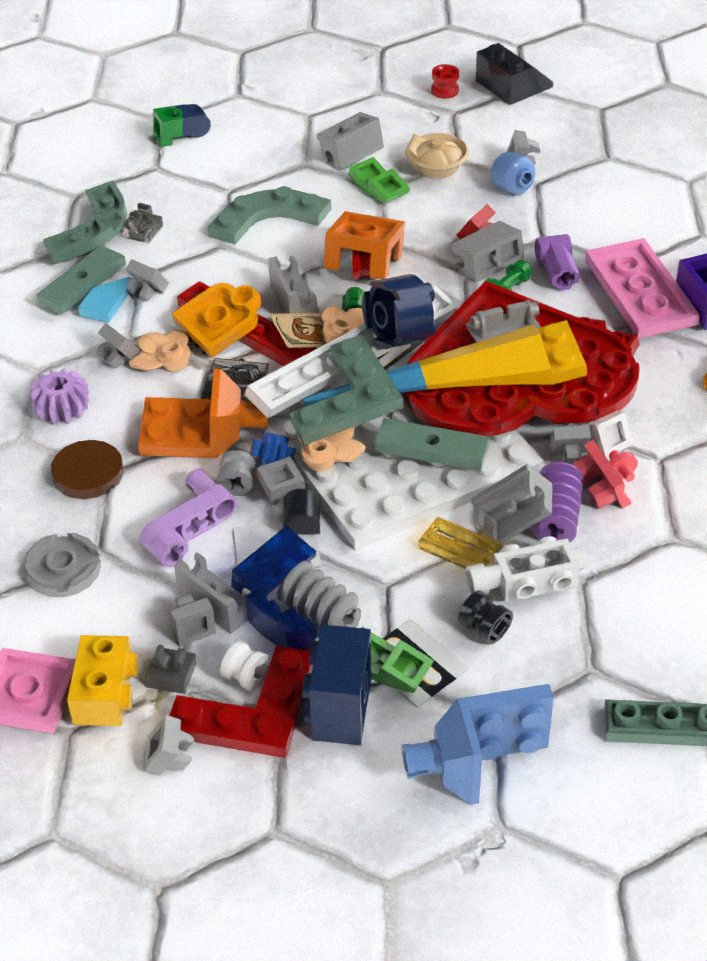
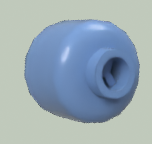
(513, 173)

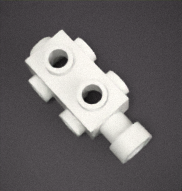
(529, 570)

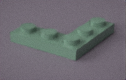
(371, 394)

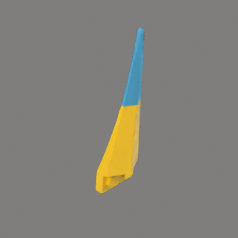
(513, 358)

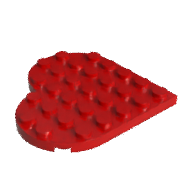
(504, 408)

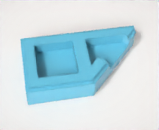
(104, 300)

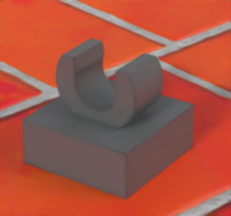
(170, 670)

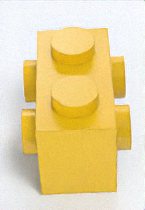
(101, 680)

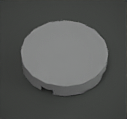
(62, 565)

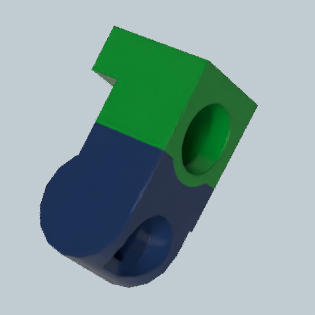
(179, 122)

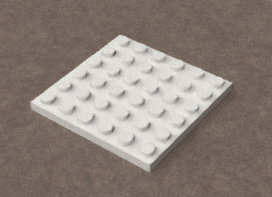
(391, 493)

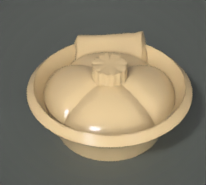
(436, 154)

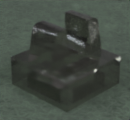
(142, 224)

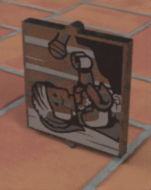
(239, 371)

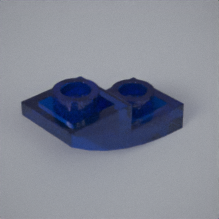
(279, 627)

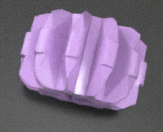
(59, 396)

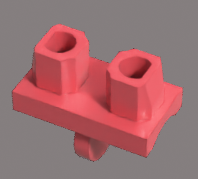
(611, 472)

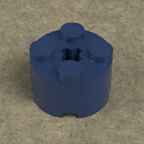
(399, 310)

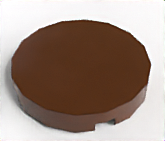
(87, 469)

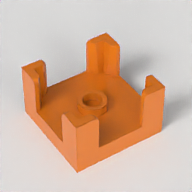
(368, 234)

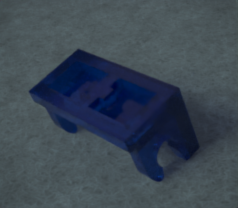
(271, 562)

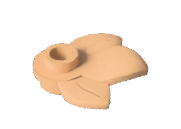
(339, 322)
(162, 350)
(337, 447)

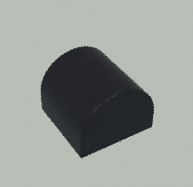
(302, 511)

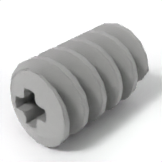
(319, 597)

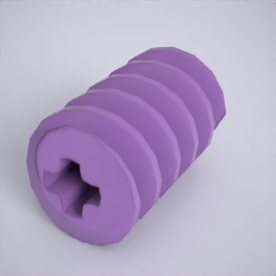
(566, 502)

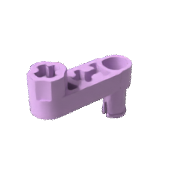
(168, 534)

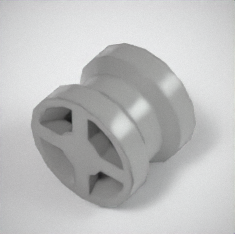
(236, 472)

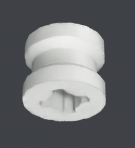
(245, 665)

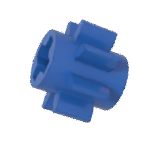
(271, 448)

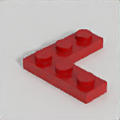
(257, 730)

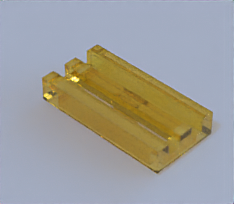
(457, 550)

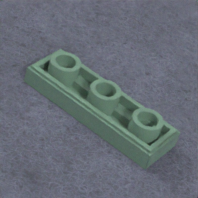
(80, 279)
(432, 444)
(655, 722)

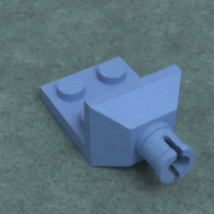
(481, 730)

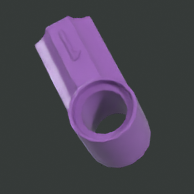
(556, 256)

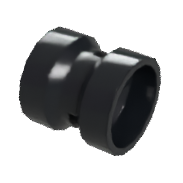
(489, 619)

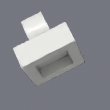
(611, 432)

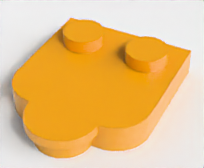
(219, 316)

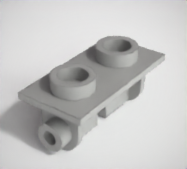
(494, 323)

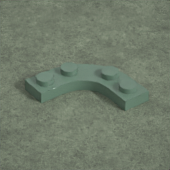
(260, 205)
(101, 227)

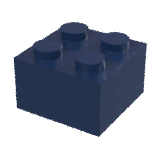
(338, 684)

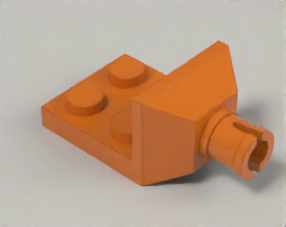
(198, 425)

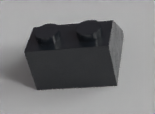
(508, 74)

